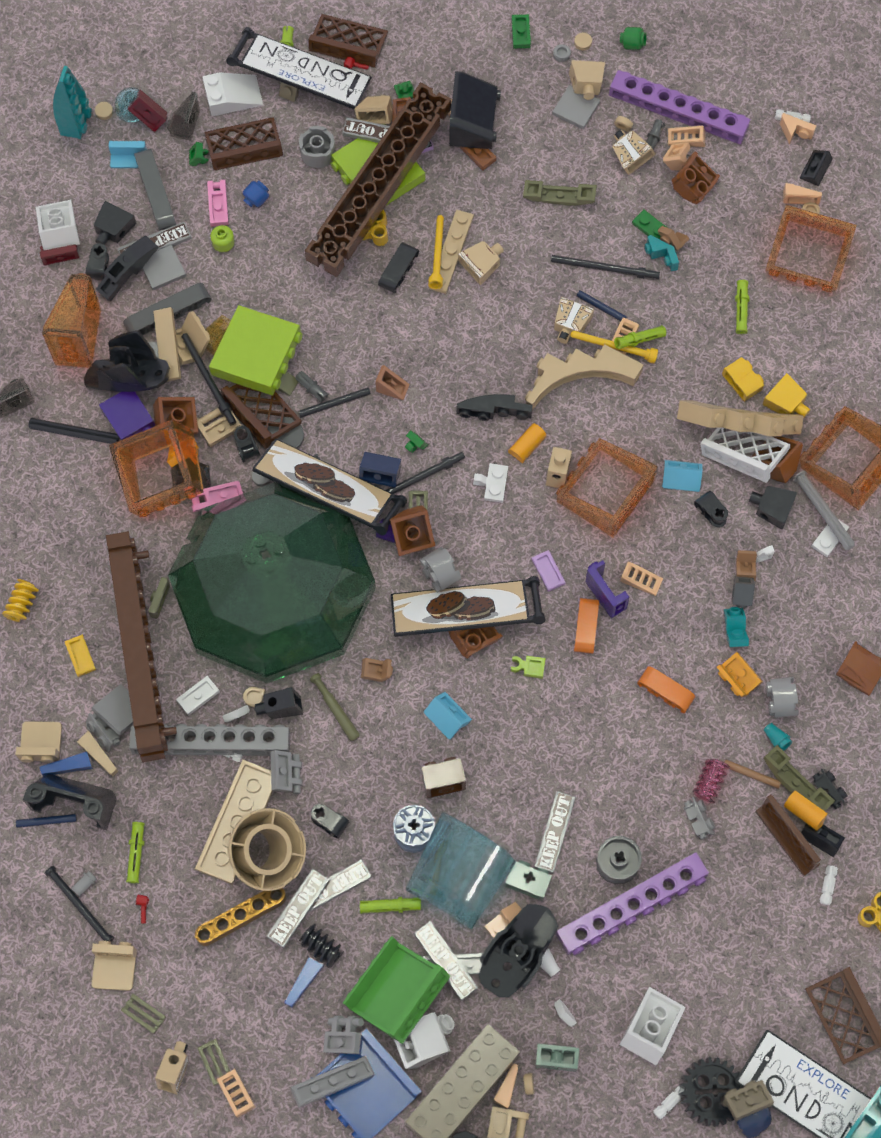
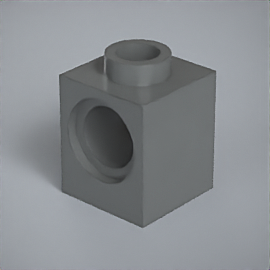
(743, 591)

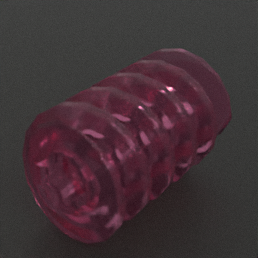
(709, 779)

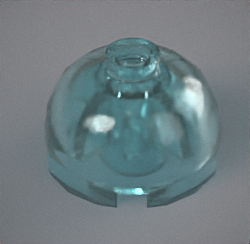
(122, 101)

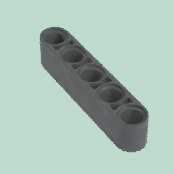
(155, 189)
(181, 302)

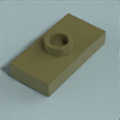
(158, 597)

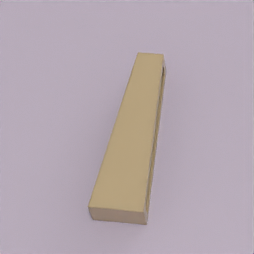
(91, 746)

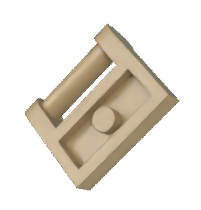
(217, 430)
(501, 1123)

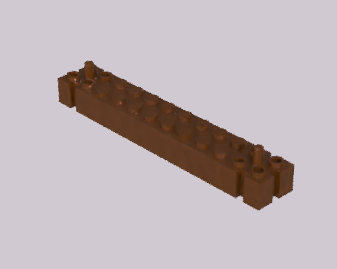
(378, 179)
(137, 648)

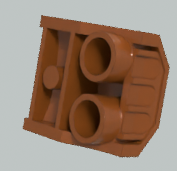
(694, 179)
(473, 640)
(861, 669)

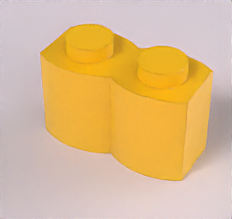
(743, 378)

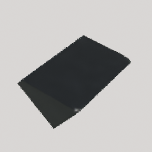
(816, 167)
(823, 839)

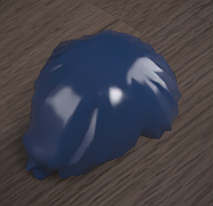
(755, 1123)

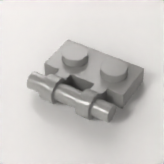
(285, 772)
(343, 1042)

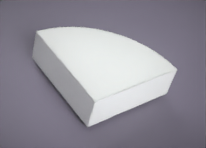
(765, 554)
(236, 713)
(564, 1013)

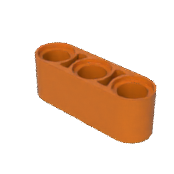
(586, 625)
(666, 688)

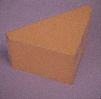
(391, 384)

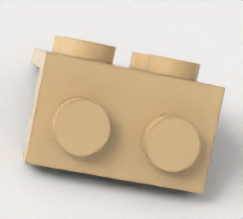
(197, 334)
(40, 742)
(113, 966)

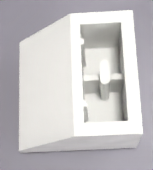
(423, 1043)

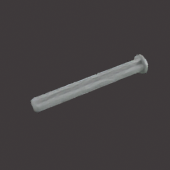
(824, 510)

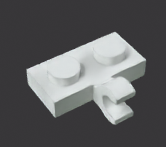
(494, 483)

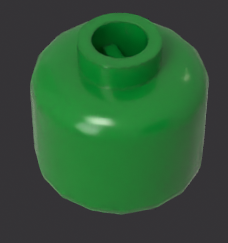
(633, 38)

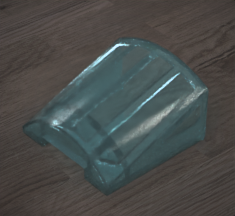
(459, 870)

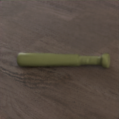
(343, 720)

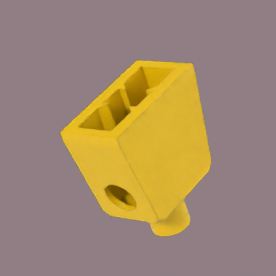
(787, 398)

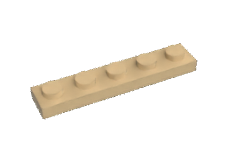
(453, 246)

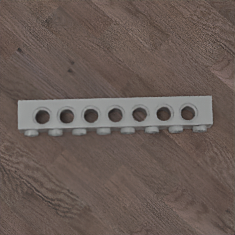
(199, 746)

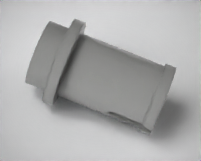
(84, 883)

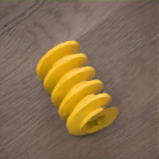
(20, 601)

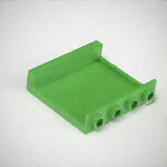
(396, 990)

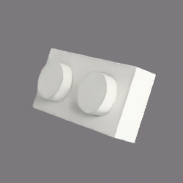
(827, 540)
(197, 695)

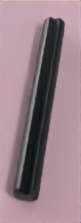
(74, 431)

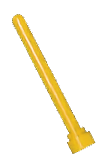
(435, 280)
(648, 354)

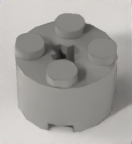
(317, 146)
(440, 568)
(783, 697)

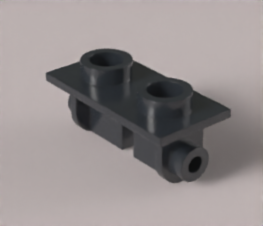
(826, 781)

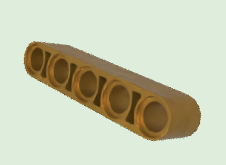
(230, 916)

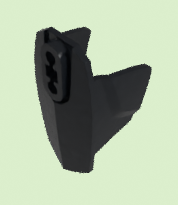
(130, 366)
(520, 944)

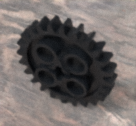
(709, 1072)

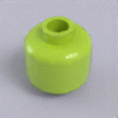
(222, 238)

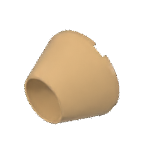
(286, 849)

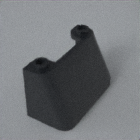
(473, 112)
(97, 800)

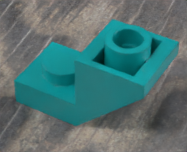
(659, 248)
(736, 627)

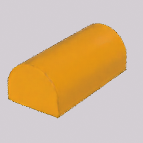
(527, 442)
(805, 810)

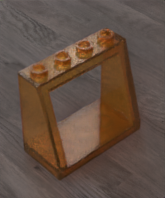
(818, 222)
(74, 323)
(146, 443)
(868, 480)
(597, 517)

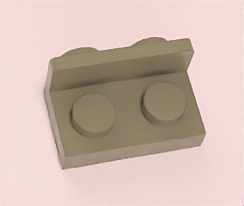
(748, 1099)

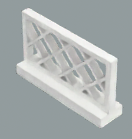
(737, 459)

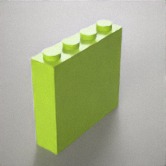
(354, 155)
(255, 350)

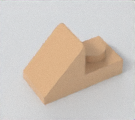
(793, 125)
(676, 156)
(503, 919)

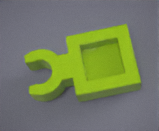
(532, 666)

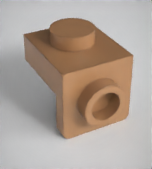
(675, 239)
(746, 564)
(376, 669)

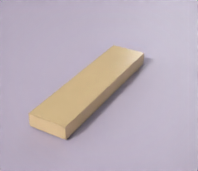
(167, 341)

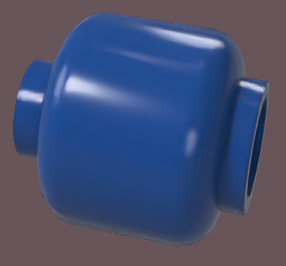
(255, 194)

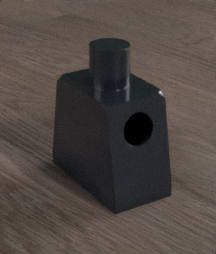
(113, 223)
(774, 504)
(280, 704)

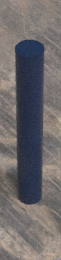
(603, 307)
(46, 820)

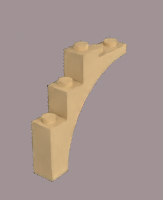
(605, 364)
(739, 420)

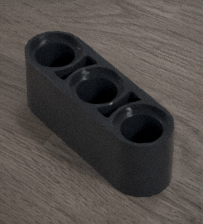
(397, 267)

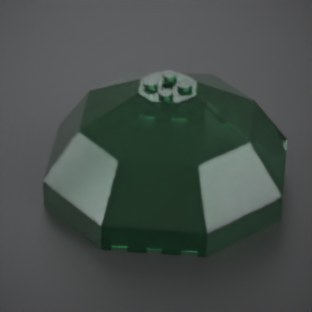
(279, 610)

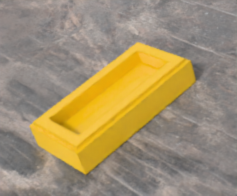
(80, 655)

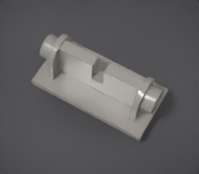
(104, 737)
(697, 810)

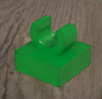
(404, 90)
(196, 154)
(415, 442)

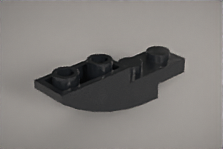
(126, 264)
(487, 405)

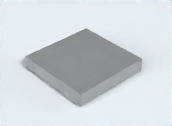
(575, 108)
(163, 268)
(115, 709)

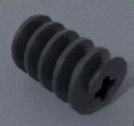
(321, 946)

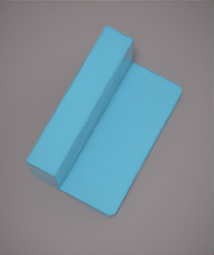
(123, 153)
(682, 475)
(446, 715)

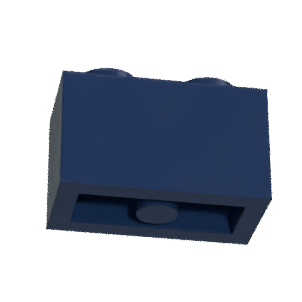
(380, 469)

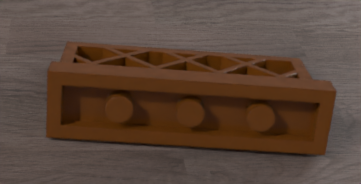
(343, 50)
(245, 154)
(251, 421)
(788, 836)
(862, 1006)

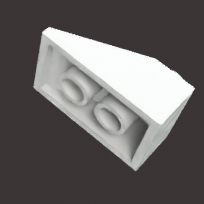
(231, 92)
(57, 225)
(652, 1026)

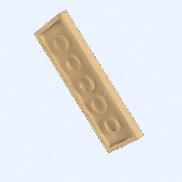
(247, 793)

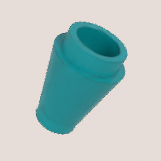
(777, 736)

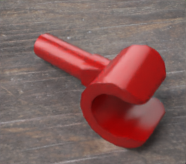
(350, 62)
(141, 900)

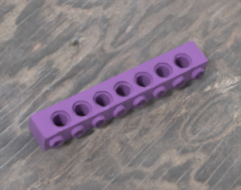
(684, 114)
(691, 865)

